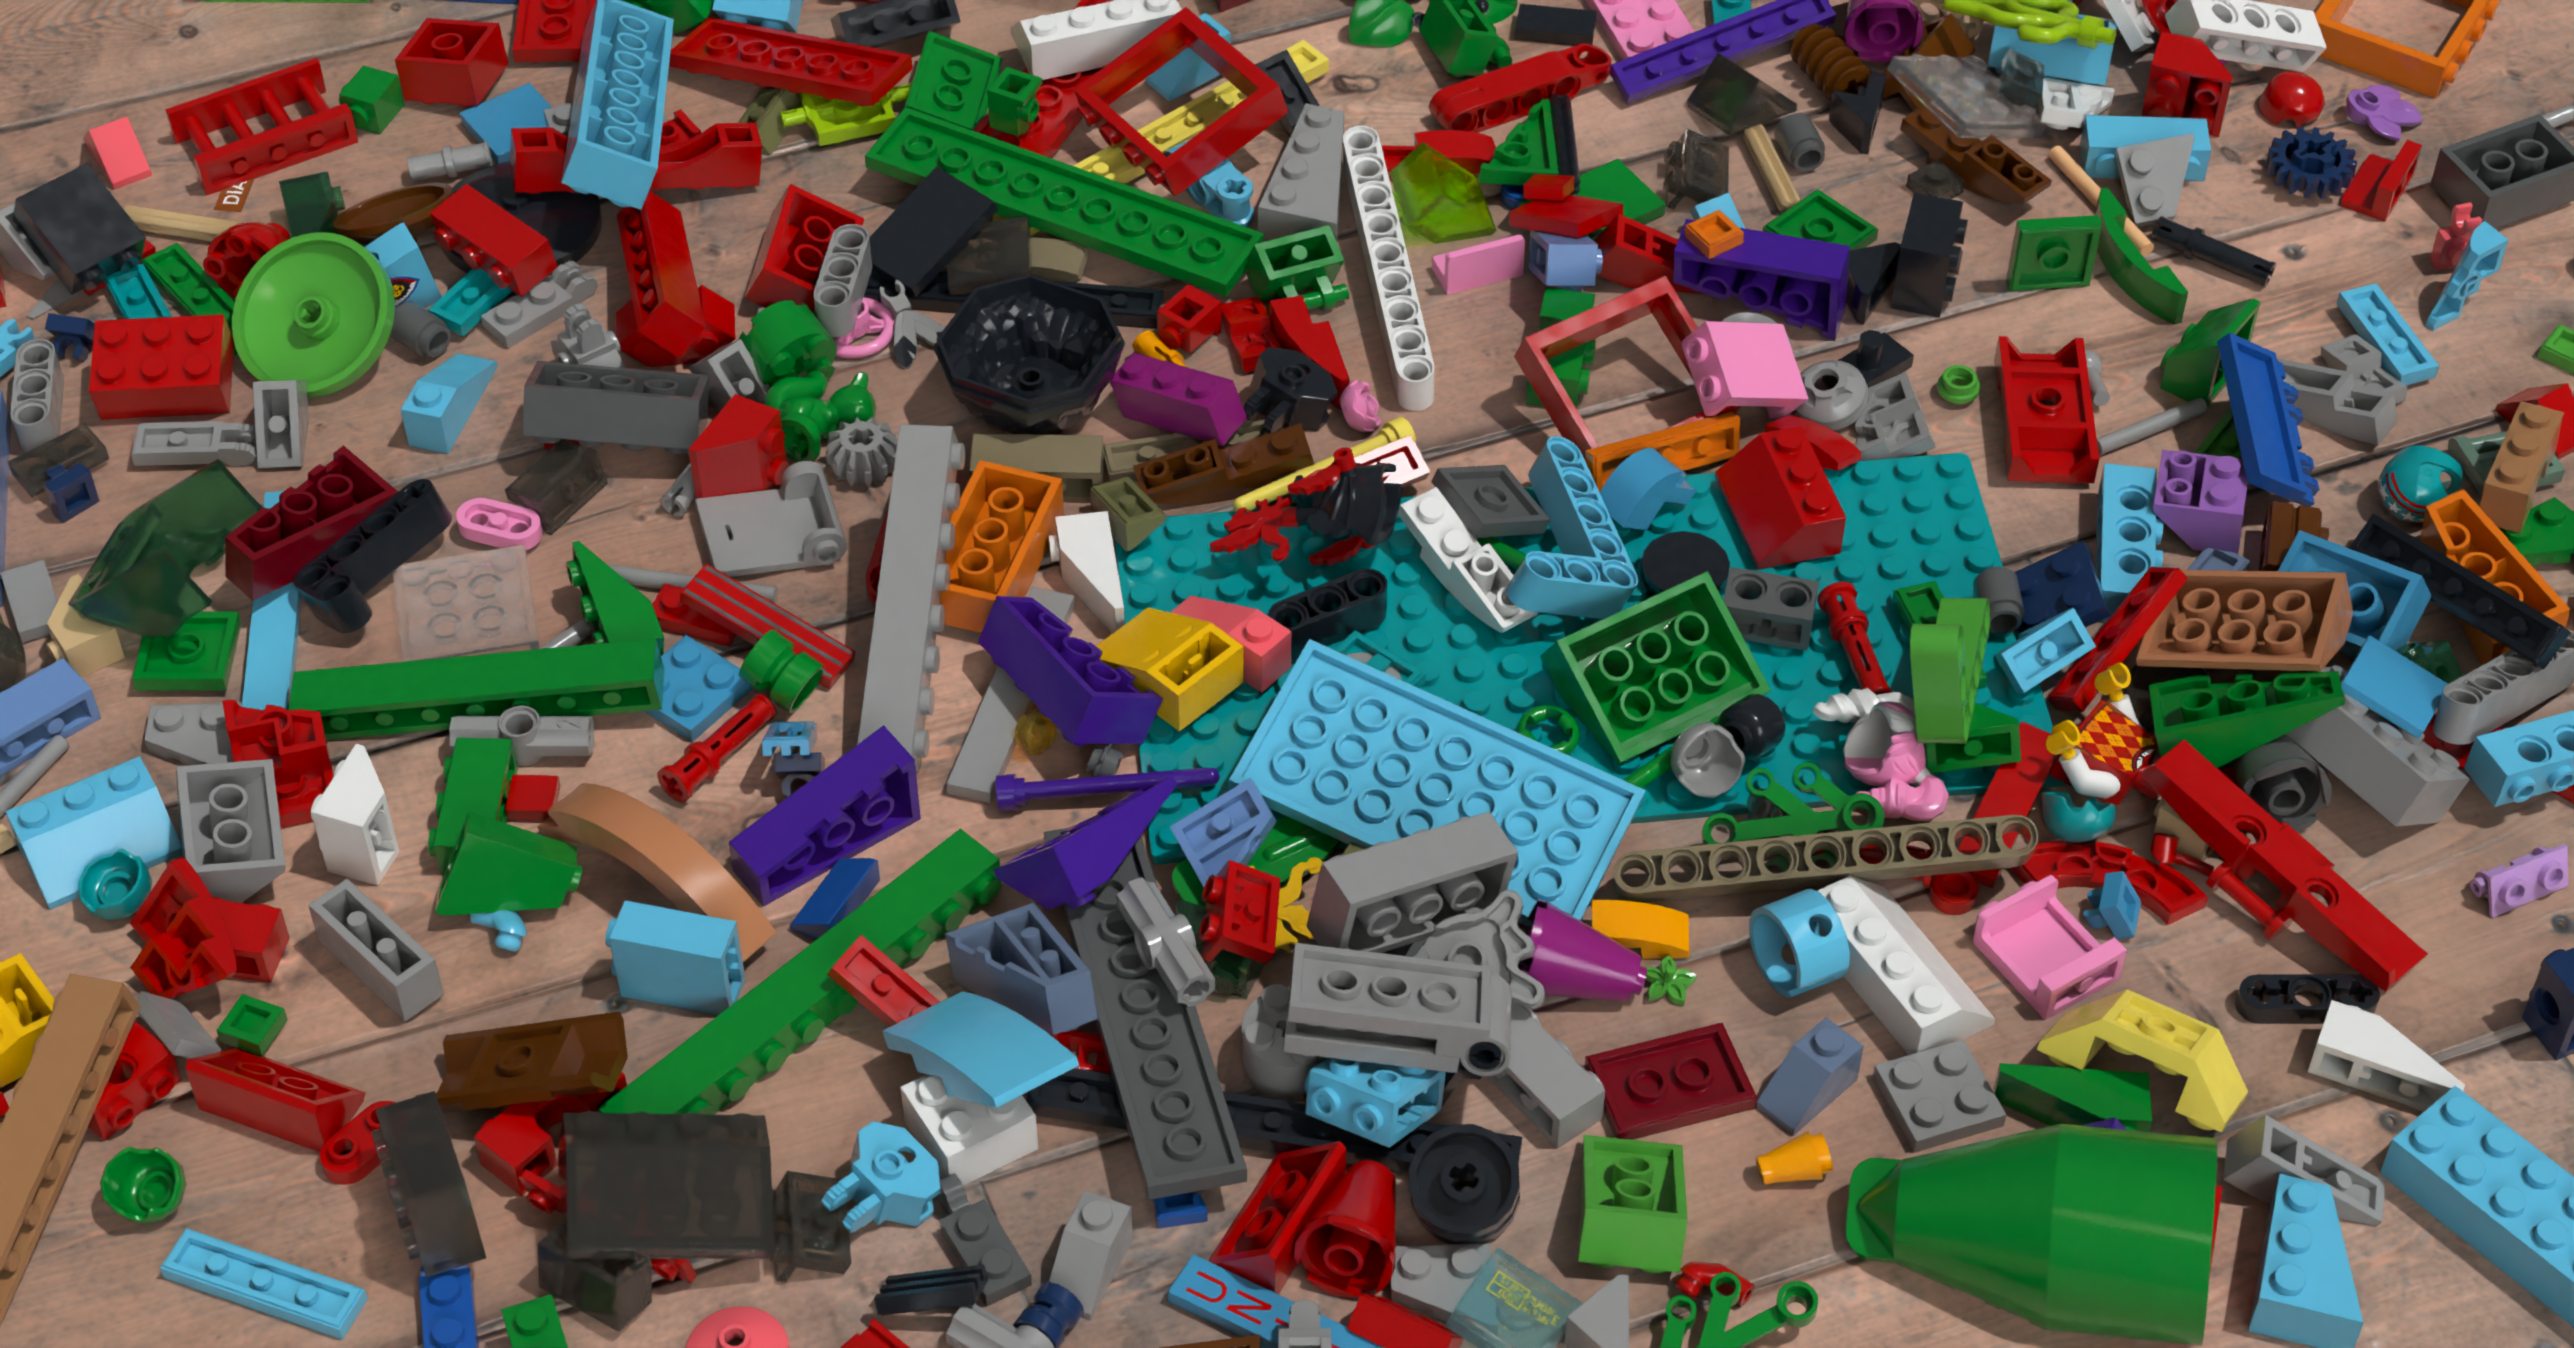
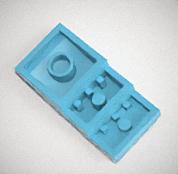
(980, 1049)

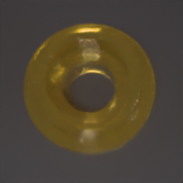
(1035, 732)

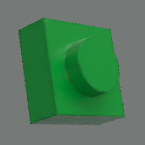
(252, 1025)

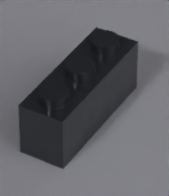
(894, 21)

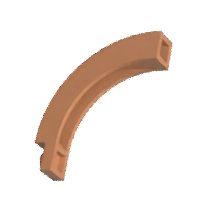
(660, 854)

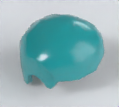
(2074, 822)
(115, 885)

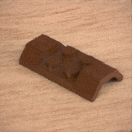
(532, 1062)

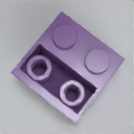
(2202, 498)

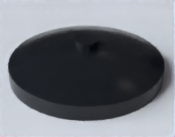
(563, 217)

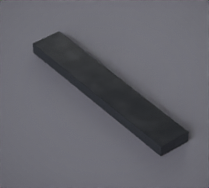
(2465, 593)

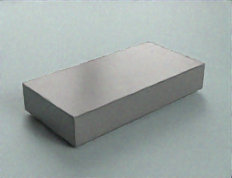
(30, 599)
(175, 1026)

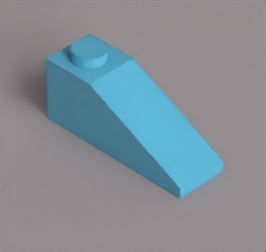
(445, 401)

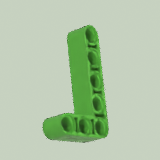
(1948, 669)

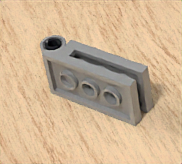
(1397, 1011)

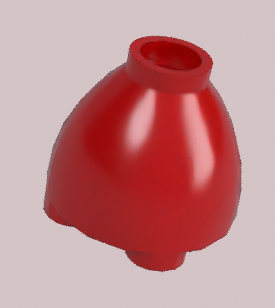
(238, 250)

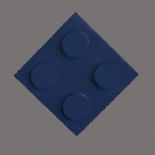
(2062, 583)

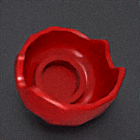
(2292, 97)

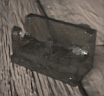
(559, 483)

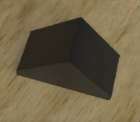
(1870, 277)

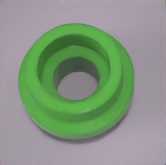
(1958, 384)

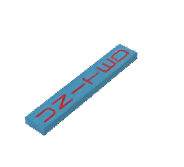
(1244, 1306)

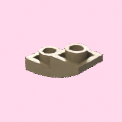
(1058, 259)

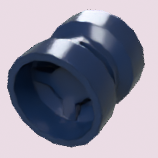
(1052, 1312)

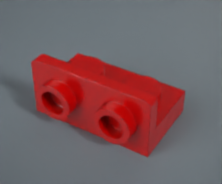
(1240, 913)

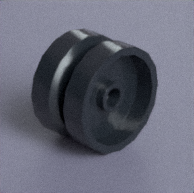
(1461, 1155)

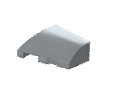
(1893, 422)

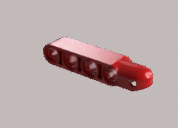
(1515, 89)

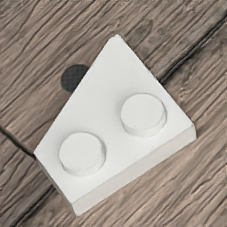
(2067, 102)

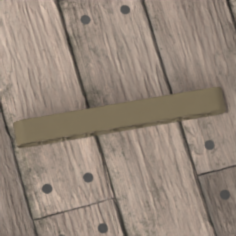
(1843, 844)

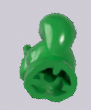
(809, 418)

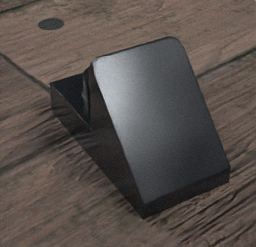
(1858, 113)

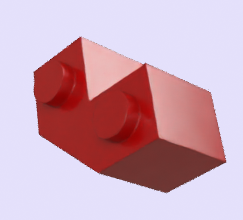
(719, 331)

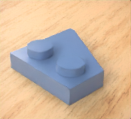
(1225, 830)

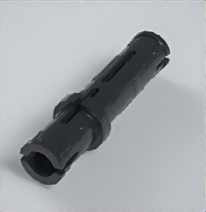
(2197, 244)

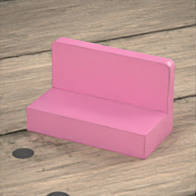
(1480, 264)

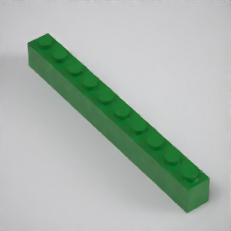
(801, 998)

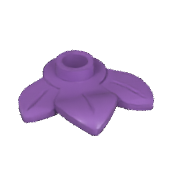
(2381, 110)

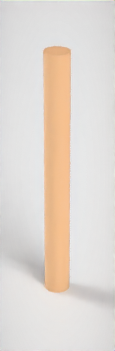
(2092, 190)

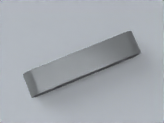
(2500, 693)

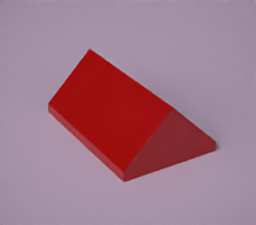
(272, 1096)
(1266, 1229)

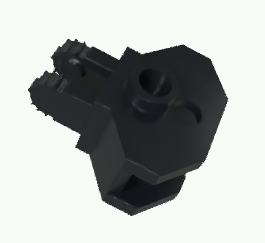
(1286, 393)

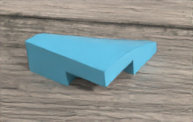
(2479, 260)

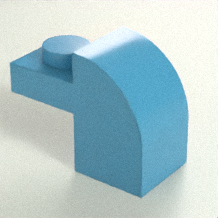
(1642, 486)

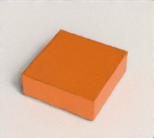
(1714, 234)

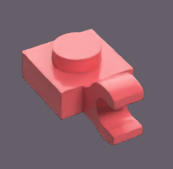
(2452, 240)

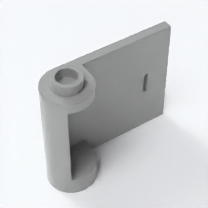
(774, 526)

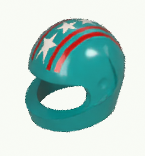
(2413, 481)

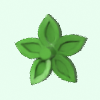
(1669, 981)

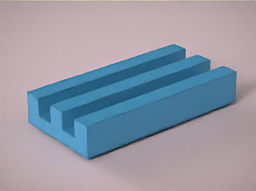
(787, 743)

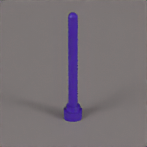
(1016, 791)

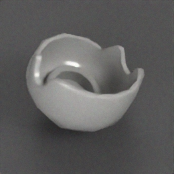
(1706, 760)

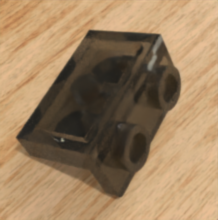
(1695, 169)
(805, 1229)

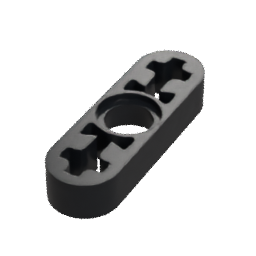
(2291, 1010)

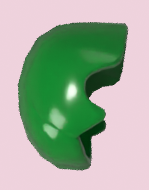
(143, 1184)

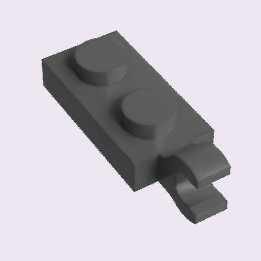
(980, 1240)

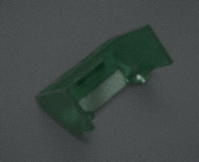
(147, 563)

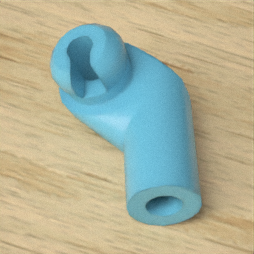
(509, 925)

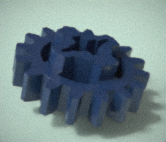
(2311, 162)

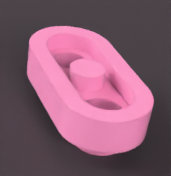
(498, 523)

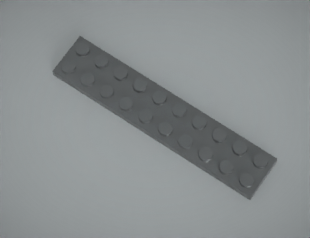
(1154, 1050)

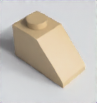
(81, 642)

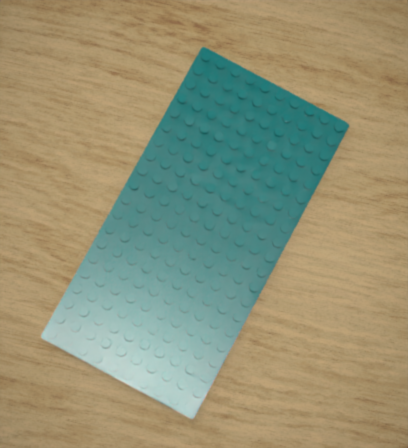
(1902, 529)

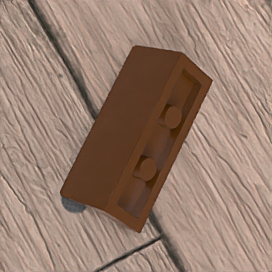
(1939, 38)

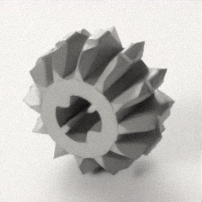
(862, 451)

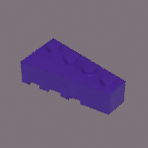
(1773, 273)

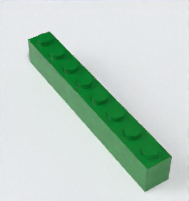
(431, 691)

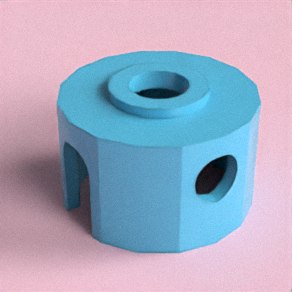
(1797, 923)

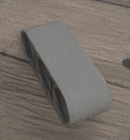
(843, 279)
(37, 394)

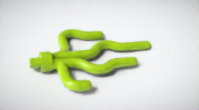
(2038, 20)

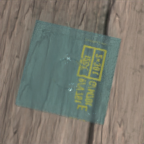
(1512, 1307)

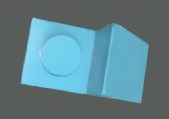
(2045, 650)

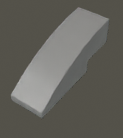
(2336, 404)

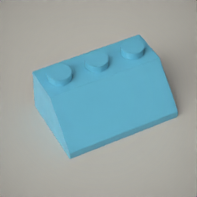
(2060, 59)
(90, 820)

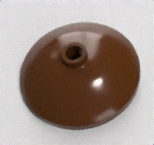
(385, 211)

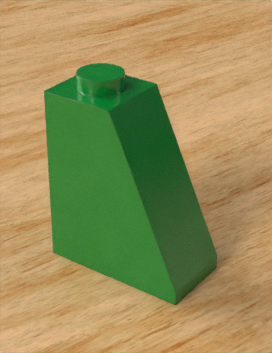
(505, 870)

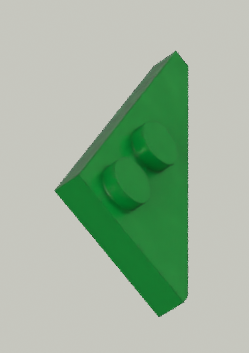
(1526, 151)

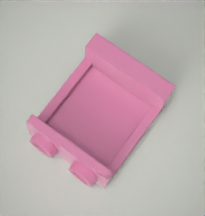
(1744, 367)
(2045, 949)

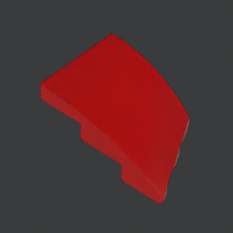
(295, 745)
(182, 935)

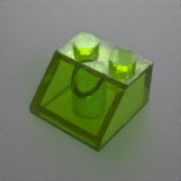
(1440, 198)

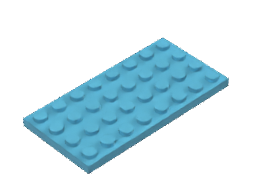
(1389, 759)

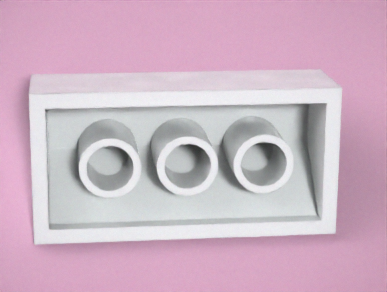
(1087, 35)
(1902, 971)

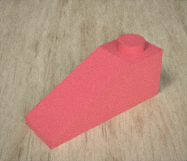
(1264, 640)

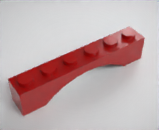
(715, 158)

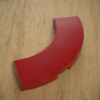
(2158, 886)

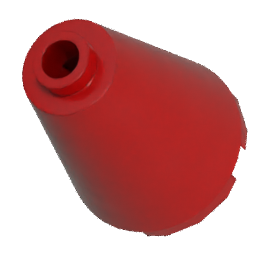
(1352, 1233)

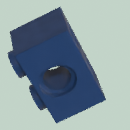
(2551, 1004)

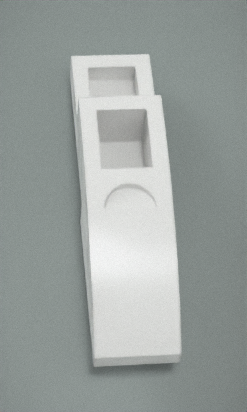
(1459, 562)

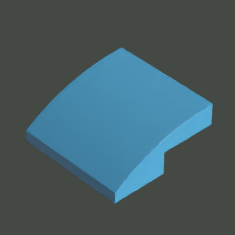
(2393, 686)

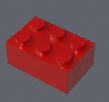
(161, 367)

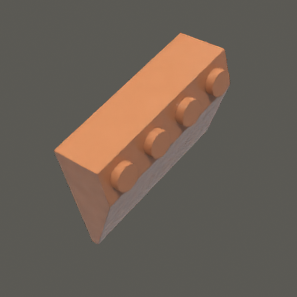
(2251, 621)

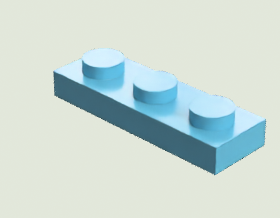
(2388, 332)

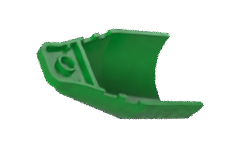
(2054, 1226)

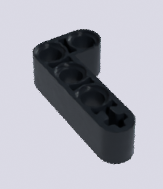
(370, 552)

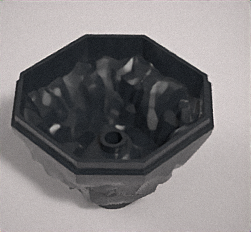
(1030, 354)

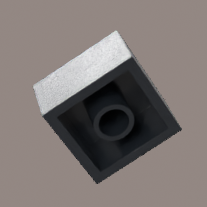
(1929, 255)

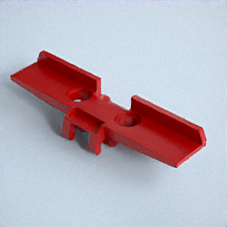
(2219, 808)

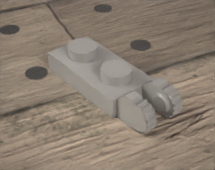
(540, 306)
(194, 443)

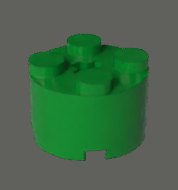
(789, 343)

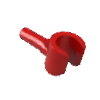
(2165, 848)

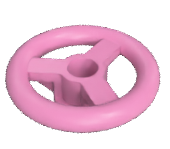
(868, 324)

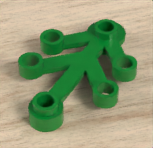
(1800, 818)
(1749, 1330)

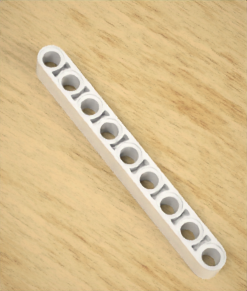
(1388, 269)

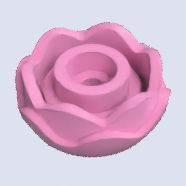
(1360, 407)

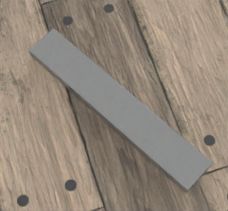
(993, 729)

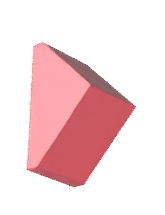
(118, 153)

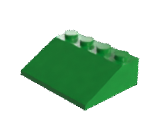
(1655, 668)

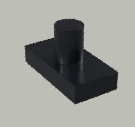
(1876, 358)

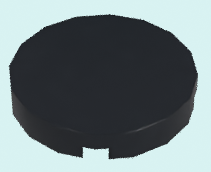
(1681, 557)

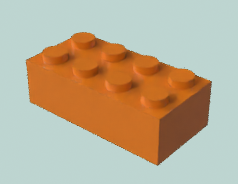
(998, 539)

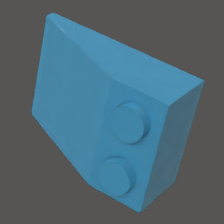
(2383, 596)

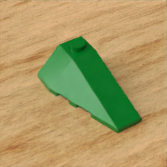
(2240, 715)

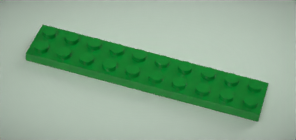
(1070, 201)

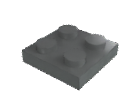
(1490, 501)

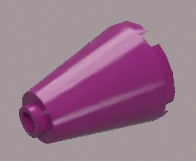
(1882, 28)
(1578, 959)

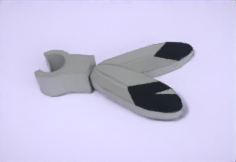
(909, 326)

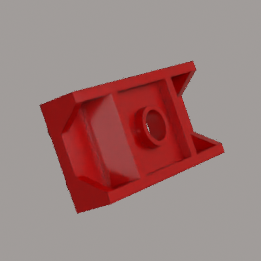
(2045, 440)

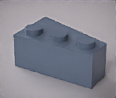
(1024, 967)

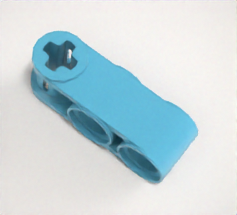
(1223, 192)

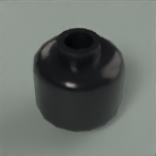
(1754, 724)

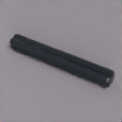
(1565, 138)

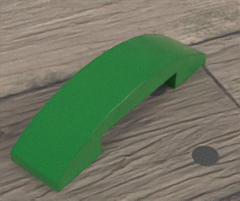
(2151, 288)

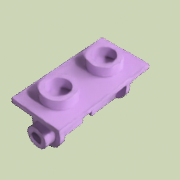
(2524, 881)

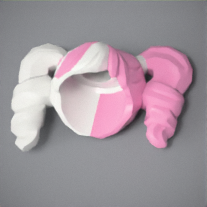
(1886, 752)

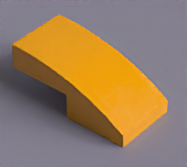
(1645, 926)

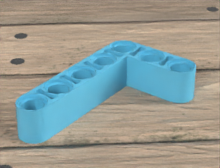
(1594, 569)

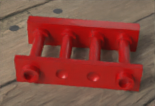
(271, 149)

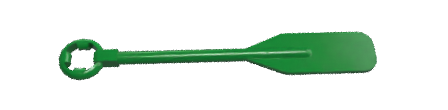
(1295, 842)

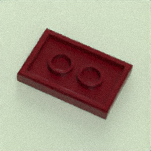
(1672, 1082)

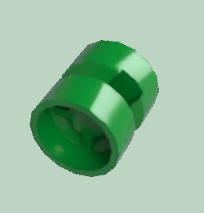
(777, 668)

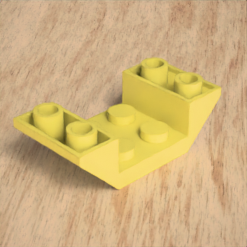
(2165, 1037)

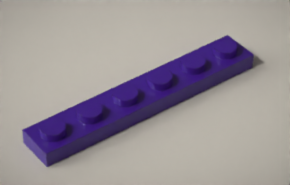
(1731, 38)

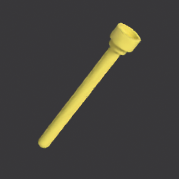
(1390, 432)

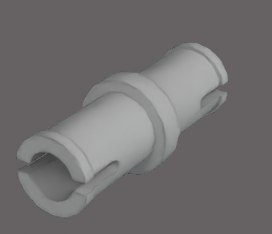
(449, 161)

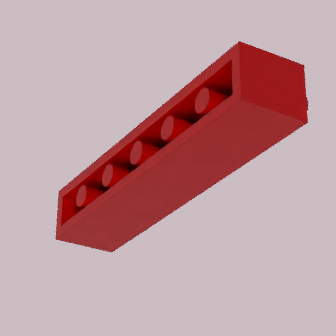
(661, 275)

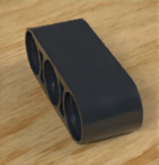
(1333, 609)

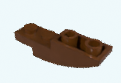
(1985, 165)
(1213, 475)

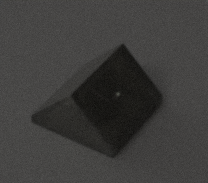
(1736, 98)

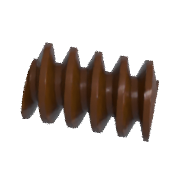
(1828, 61)

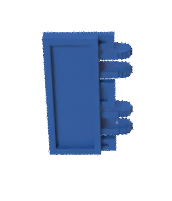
(2266, 420)

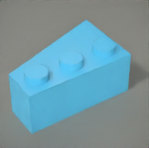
(2304, 1270)

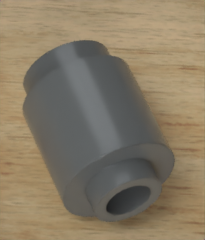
(1800, 142)
(420, 330)
(2004, 597)

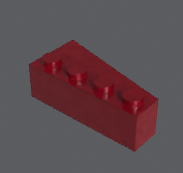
(306, 520)

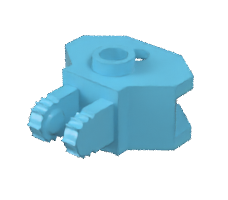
(884, 1180)

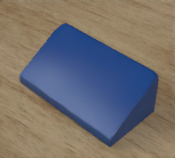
(837, 896)

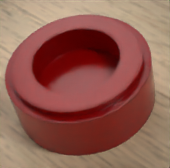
(1954, 892)

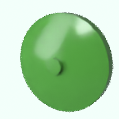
(314, 313)

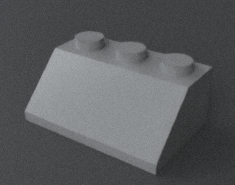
(231, 826)

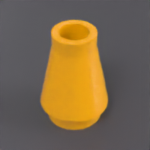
(1796, 1160)

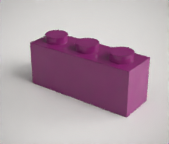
(1178, 398)

